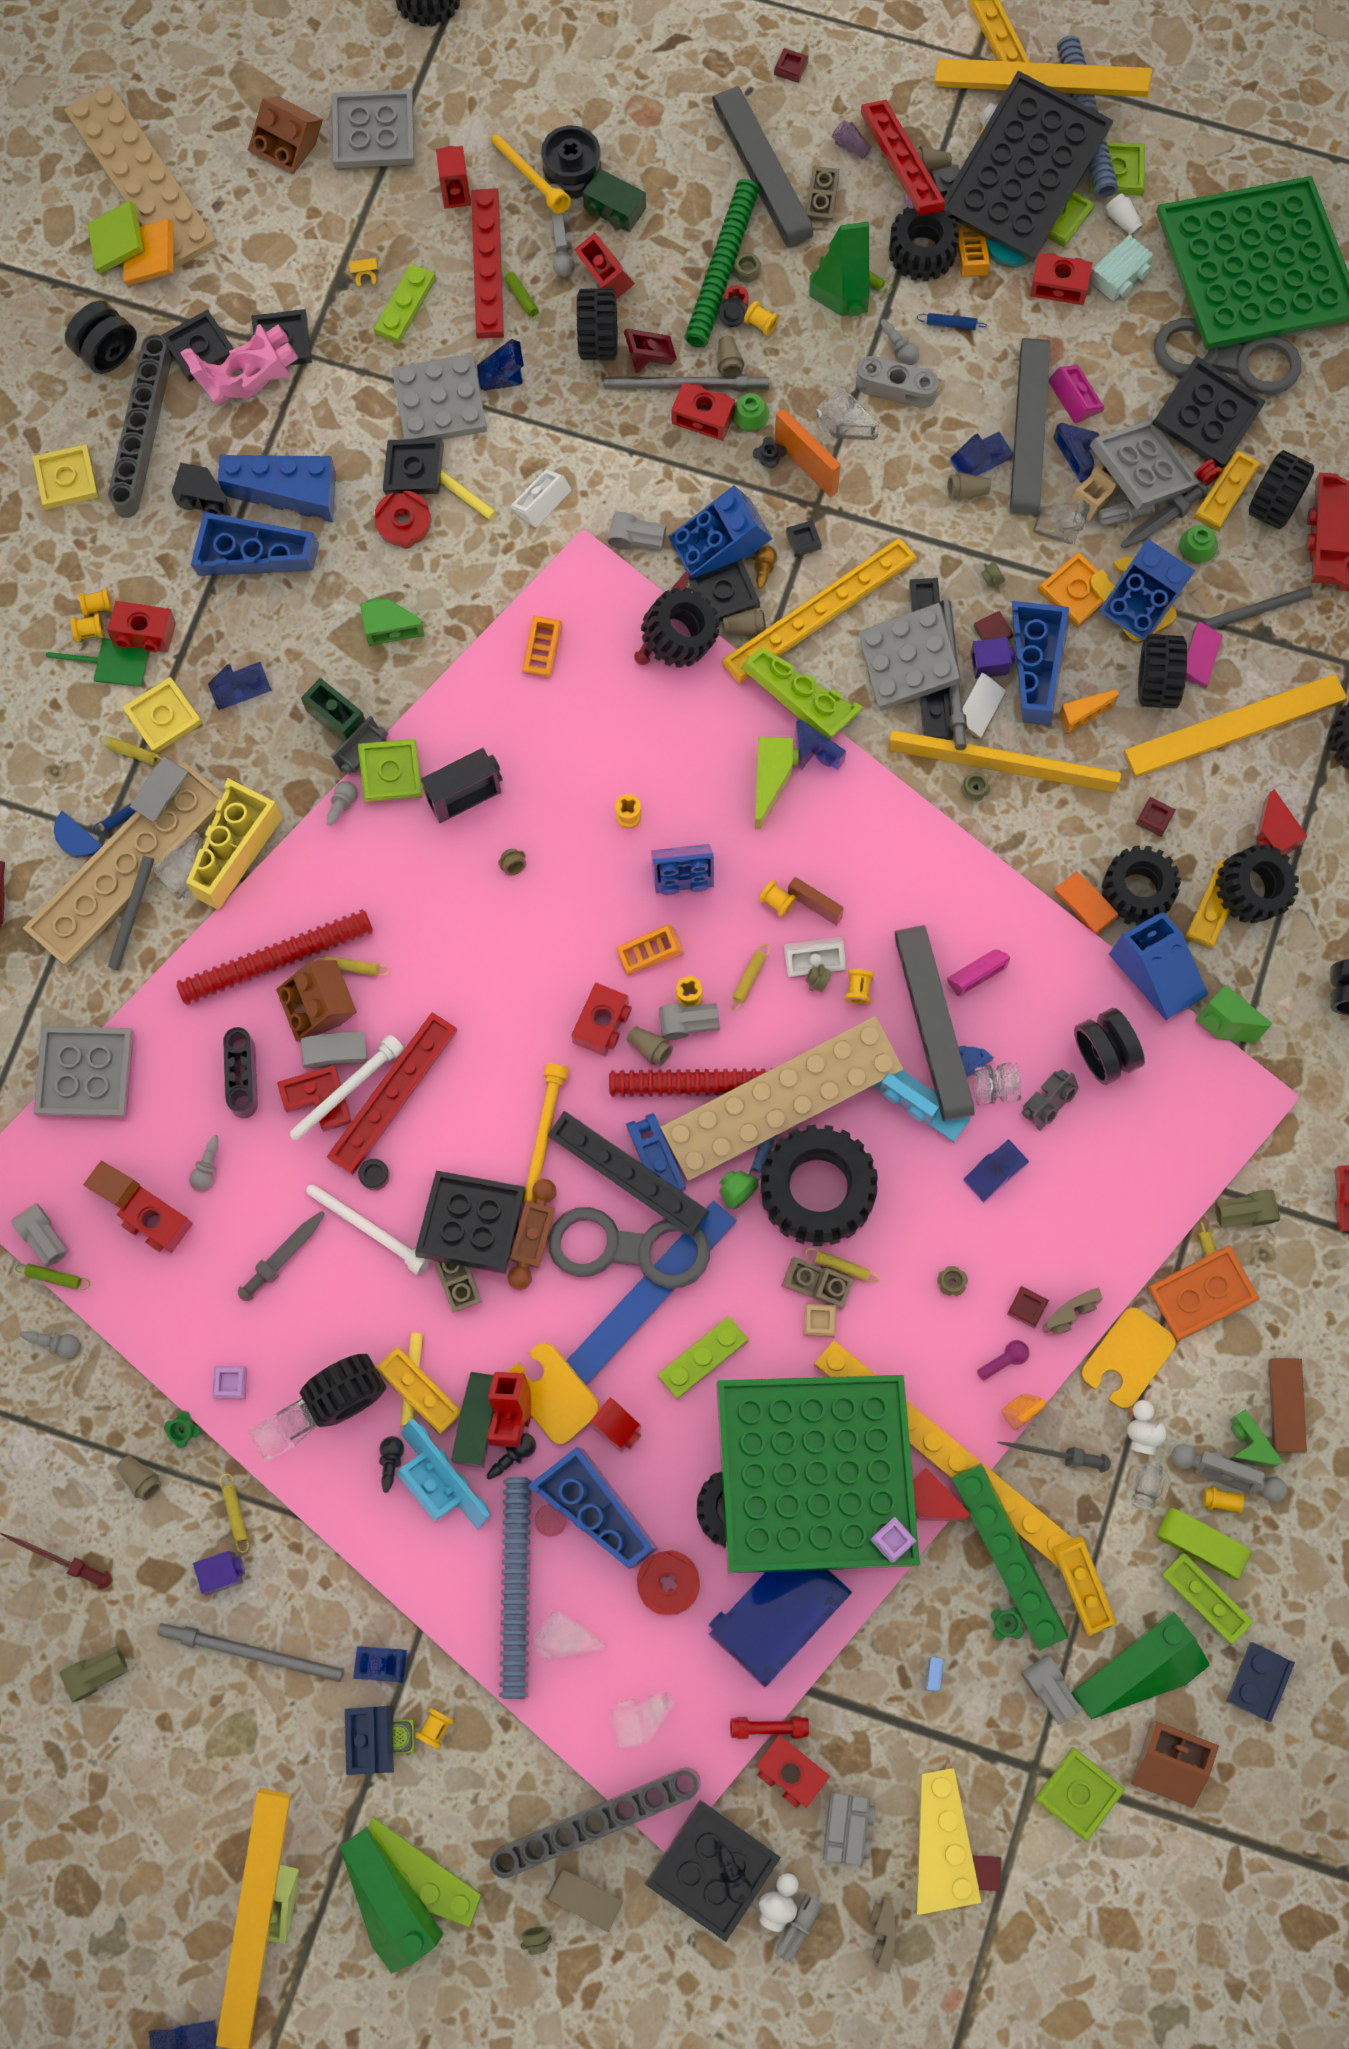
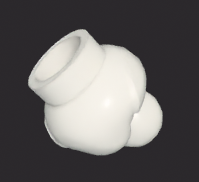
(1145, 1435)
(778, 1906)

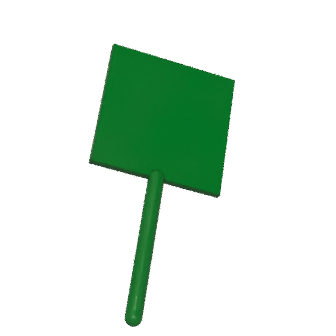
(114, 663)

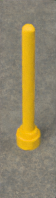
(556, 198)
(554, 1075)

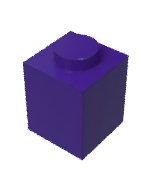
(992, 657)
(219, 1572)

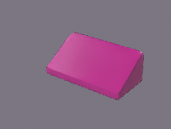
(1075, 393)
(1202, 654)
(978, 971)

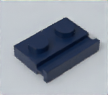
(1260, 1682)
(369, 1740)

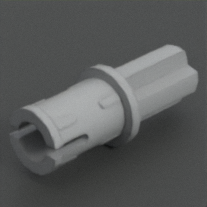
(1124, 512)
(798, 1928)

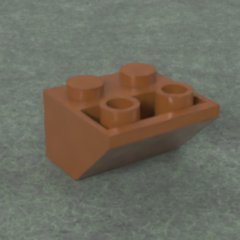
(284, 133)
(316, 999)
(1174, 1764)

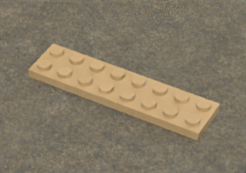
(139, 171)
(106, 880)
(781, 1098)

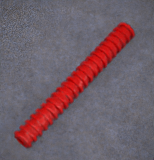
(274, 957)
(679, 1082)

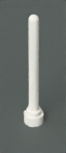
(389, 1049)
(415, 1264)

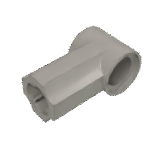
(629, 532)
(680, 1021)
(36, 1229)
(1047, 1683)

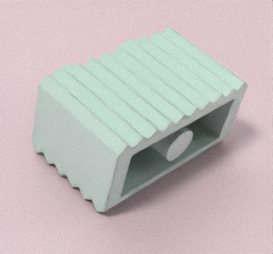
(1121, 268)

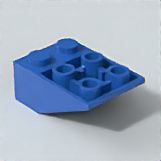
(720, 534)
(1145, 589)
(683, 869)
(1160, 965)

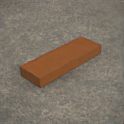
(1287, 1405)

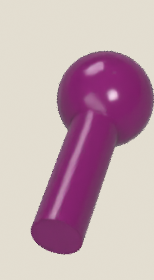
(1015, 1353)

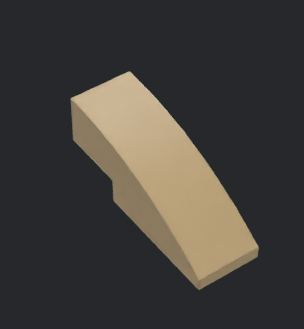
(1097, 490)

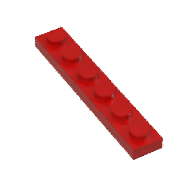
(902, 157)
(487, 263)
(392, 1093)

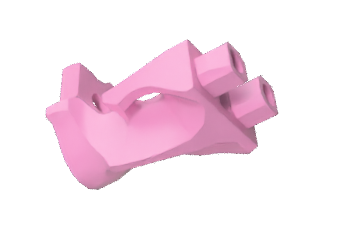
(258, 359)

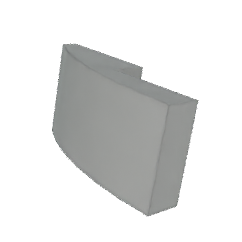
(159, 789)
(333, 1048)

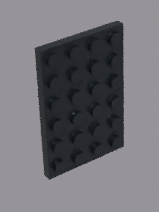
(1026, 166)

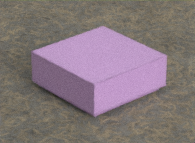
(229, 1382)
(893, 1540)

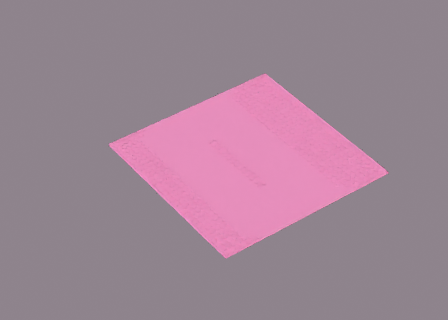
(512, 970)

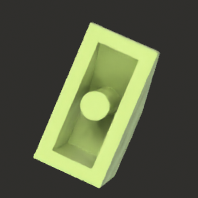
(283, 1904)

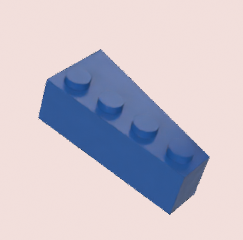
(285, 482)
(247, 547)
(1040, 647)
(592, 1504)

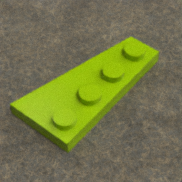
(800, 694)
(433, 1884)

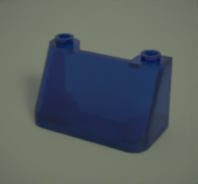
(777, 1619)

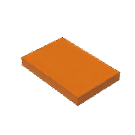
(807, 452)
(1203, 1293)

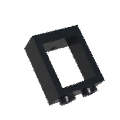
(462, 784)

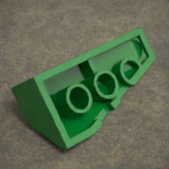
(844, 272)
(1151, 1665)
(392, 1912)

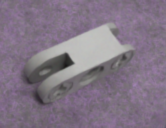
(917, 386)

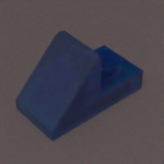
(502, 367)
(1075, 447)
(981, 454)
(237, 686)
(813, 742)
(995, 1170)
(380, 1664)
(187, 2036)

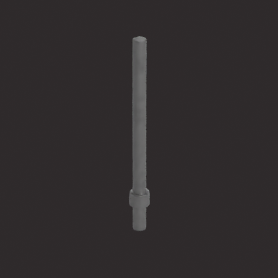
(740, 382)
(957, 720)
(191, 1636)

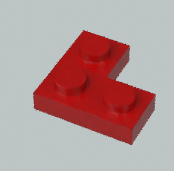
(314, 1089)

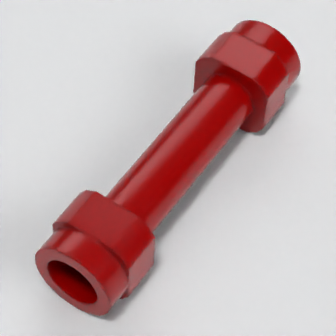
(796, 1727)

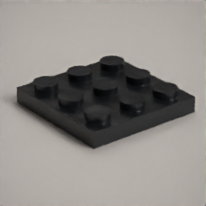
(1208, 412)
(470, 1222)
(693, 1874)

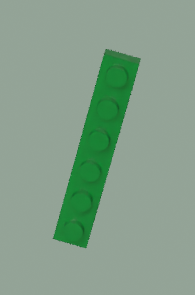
(1010, 1556)

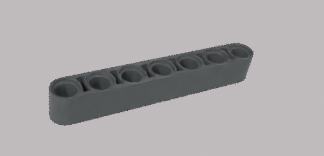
(762, 166)
(1030, 426)
(140, 437)
(934, 1023)
(583, 1833)

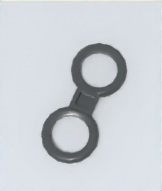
(1231, 358)
(626, 1249)

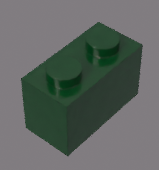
(614, 200)
(332, 709)

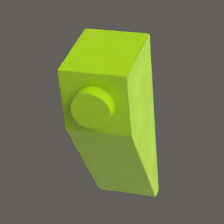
(773, 772)

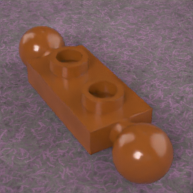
(532, 1234)

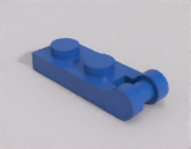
(655, 1151)

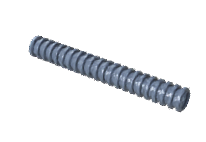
(1101, 167)
(515, 1588)

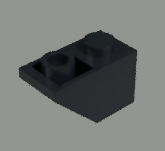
(198, 489)

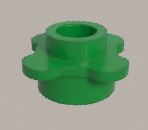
(173, 1431)
(1001, 1631)

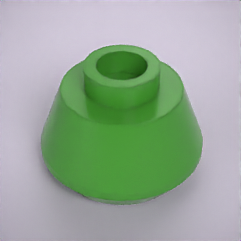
(750, 412)
(1198, 544)
(737, 1188)

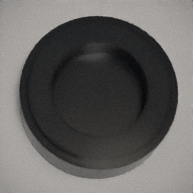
(732, 312)
(374, 1174)

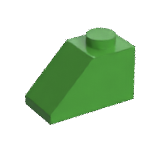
(388, 622)
(1233, 1018)

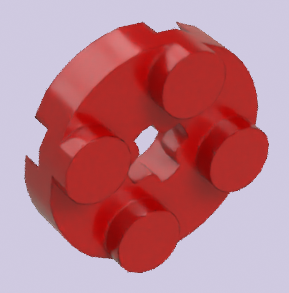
(406, 533)
(663, 1565)

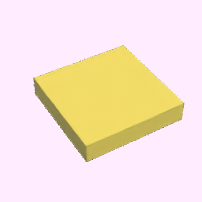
(65, 476)
(162, 715)

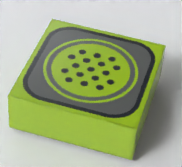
(403, 1736)

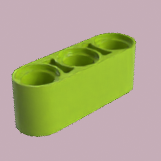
(1204, 1543)

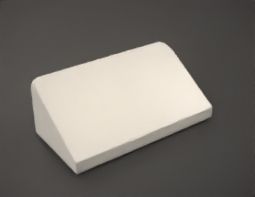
(541, 497)
(982, 705)
(804, 955)

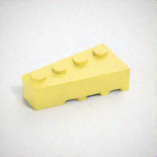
(232, 842)
(944, 1853)

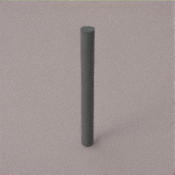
(1258, 608)
(131, 913)

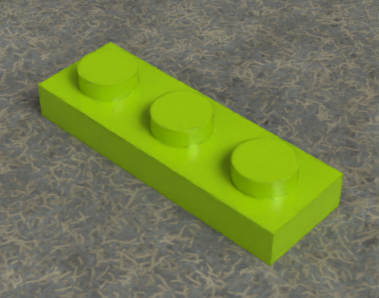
(404, 303)
(702, 1357)
(1206, 1598)

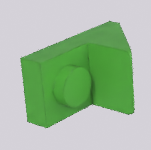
(1259, 1450)

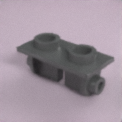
(347, 755)
(1060, 1089)

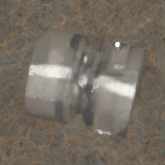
(1000, 1083)

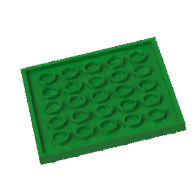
(1257, 261)
(814, 1472)

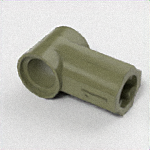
(1255, 1208)
(86, 1676)

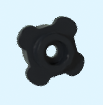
(766, 459)

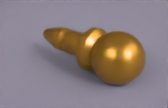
(764, 564)

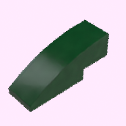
(474, 1423)

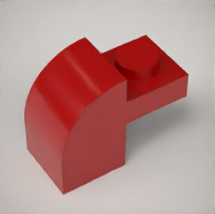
(511, 1408)

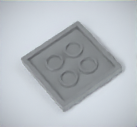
(373, 128)
(439, 398)
(1144, 464)
(910, 657)
(83, 1072)

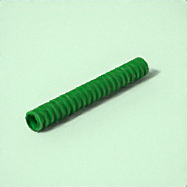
(722, 263)

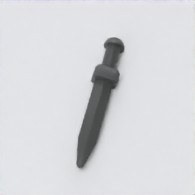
(1177, 506)
(267, 1270)
(1074, 1456)

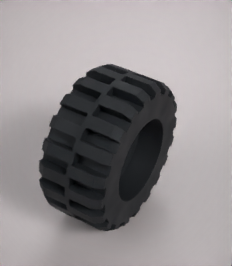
(829, 1147)

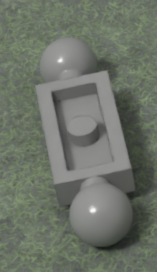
(563, 263)
(1230, 1473)

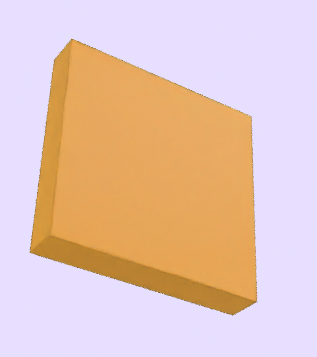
(157, 254)
(1071, 589)

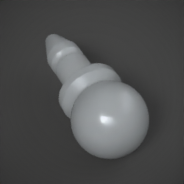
(906, 352)
(343, 796)
(202, 1177)
(65, 1346)

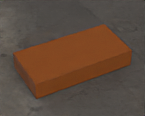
(816, 901)
(111, 1184)

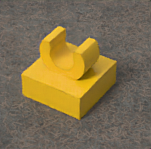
(363, 267)

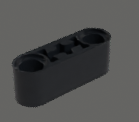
(233, 1088)

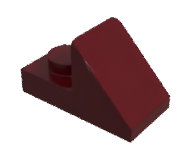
(649, 347)

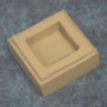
(819, 1320)

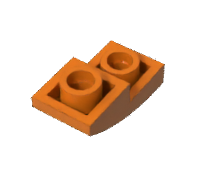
(1087, 902)

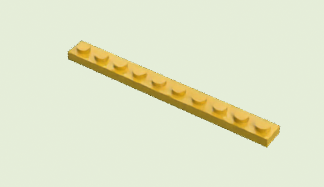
(953, 1458)

